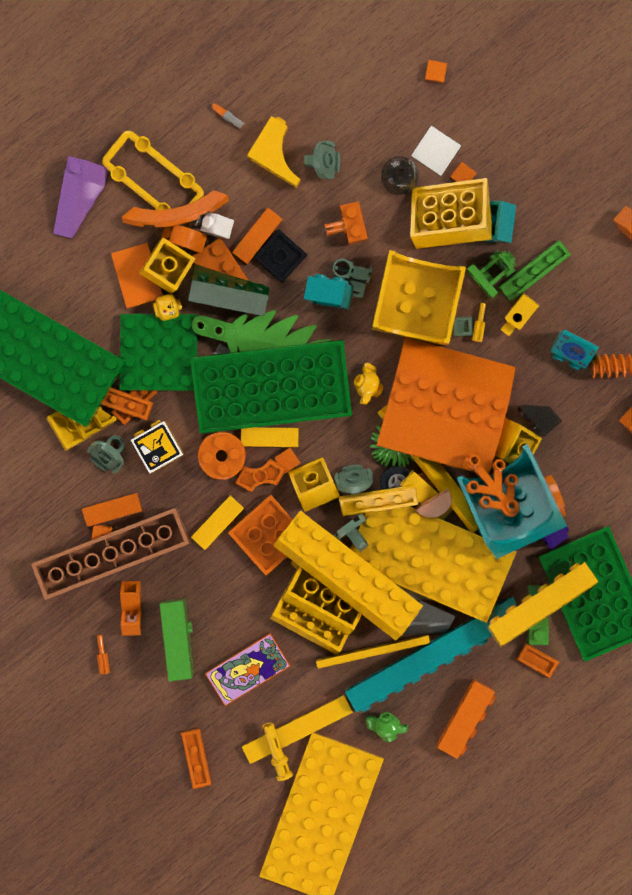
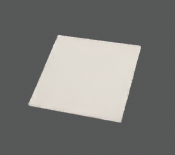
(436, 150)

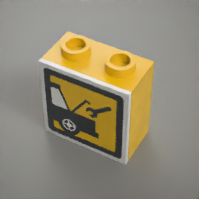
(157, 446)

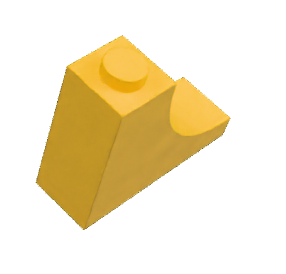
(268, 151)

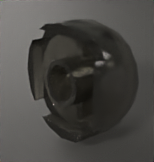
(396, 183)

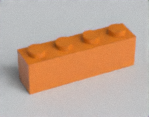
(465, 718)

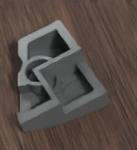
(430, 620)

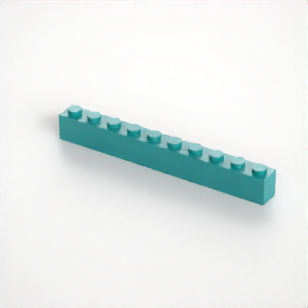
(423, 660)

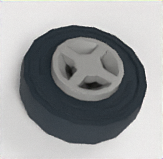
(393, 475)

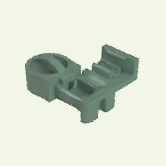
(357, 274)

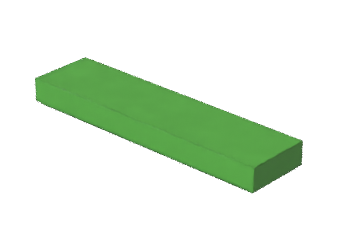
(534, 271)

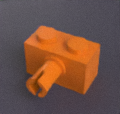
(350, 223)

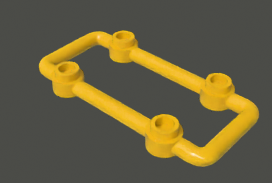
(143, 145)

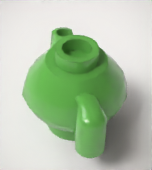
(386, 726)

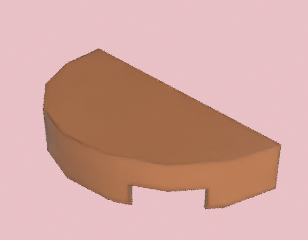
(436, 505)

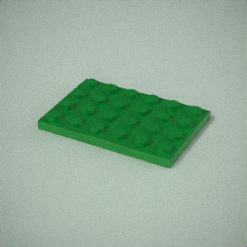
(603, 614)

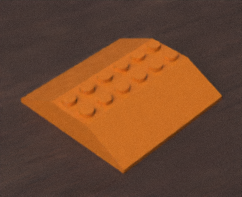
(446, 405)

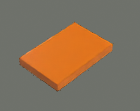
(135, 287)

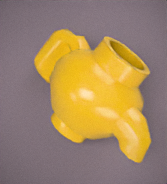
(368, 383)

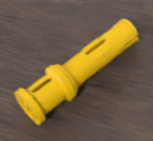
(278, 760)

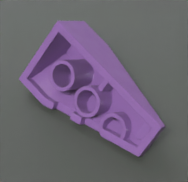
(80, 189)

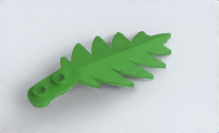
(254, 333)

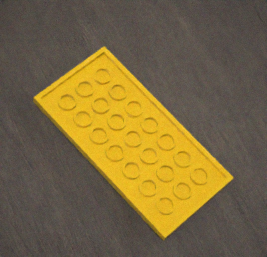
(435, 559)
(321, 816)

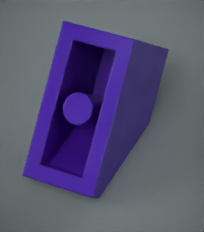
(555, 538)

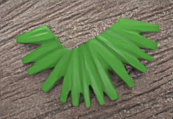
(387, 454)

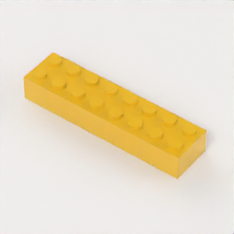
(348, 575)

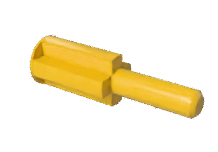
(479, 325)

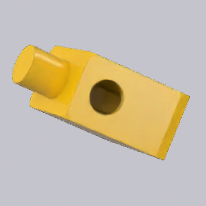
(523, 306)

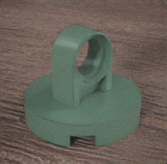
(324, 160)
(105, 455)
(353, 479)
(352, 532)

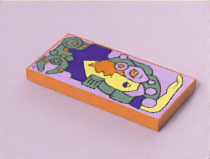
(247, 669)

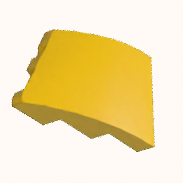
(72, 433)

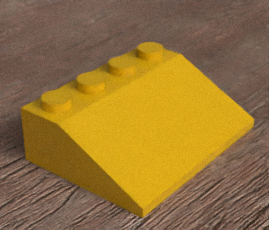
(451, 213)

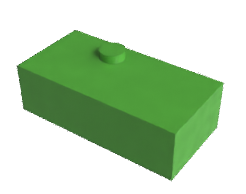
(177, 639)

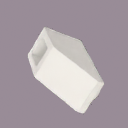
(213, 225)

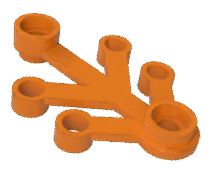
(493, 487)

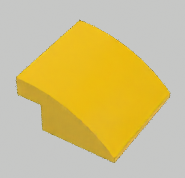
(315, 612)

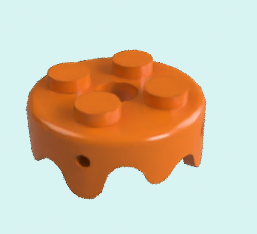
(235, 455)

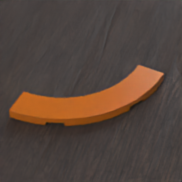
(178, 215)

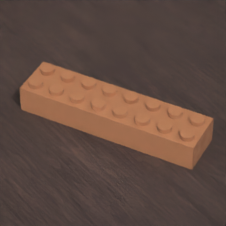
(110, 553)

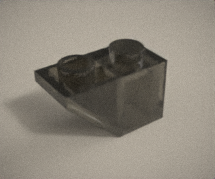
(541, 418)

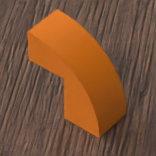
(131, 608)

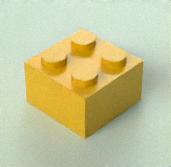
(167, 265)

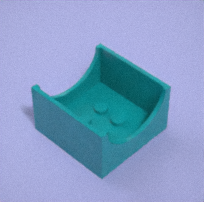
(537, 513)

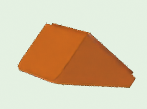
(101, 530)

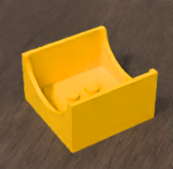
(418, 299)

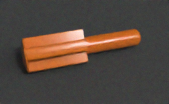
(102, 657)

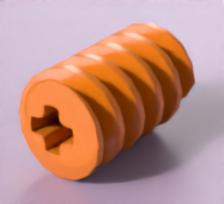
(611, 365)

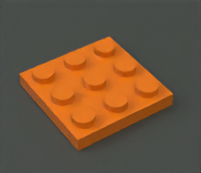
(259, 533)

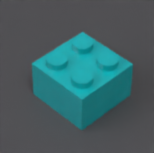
(328, 292)

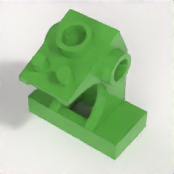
(505, 263)

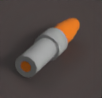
(228, 116)

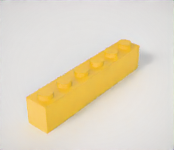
(542, 604)

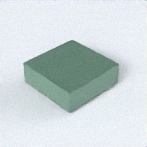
(462, 326)

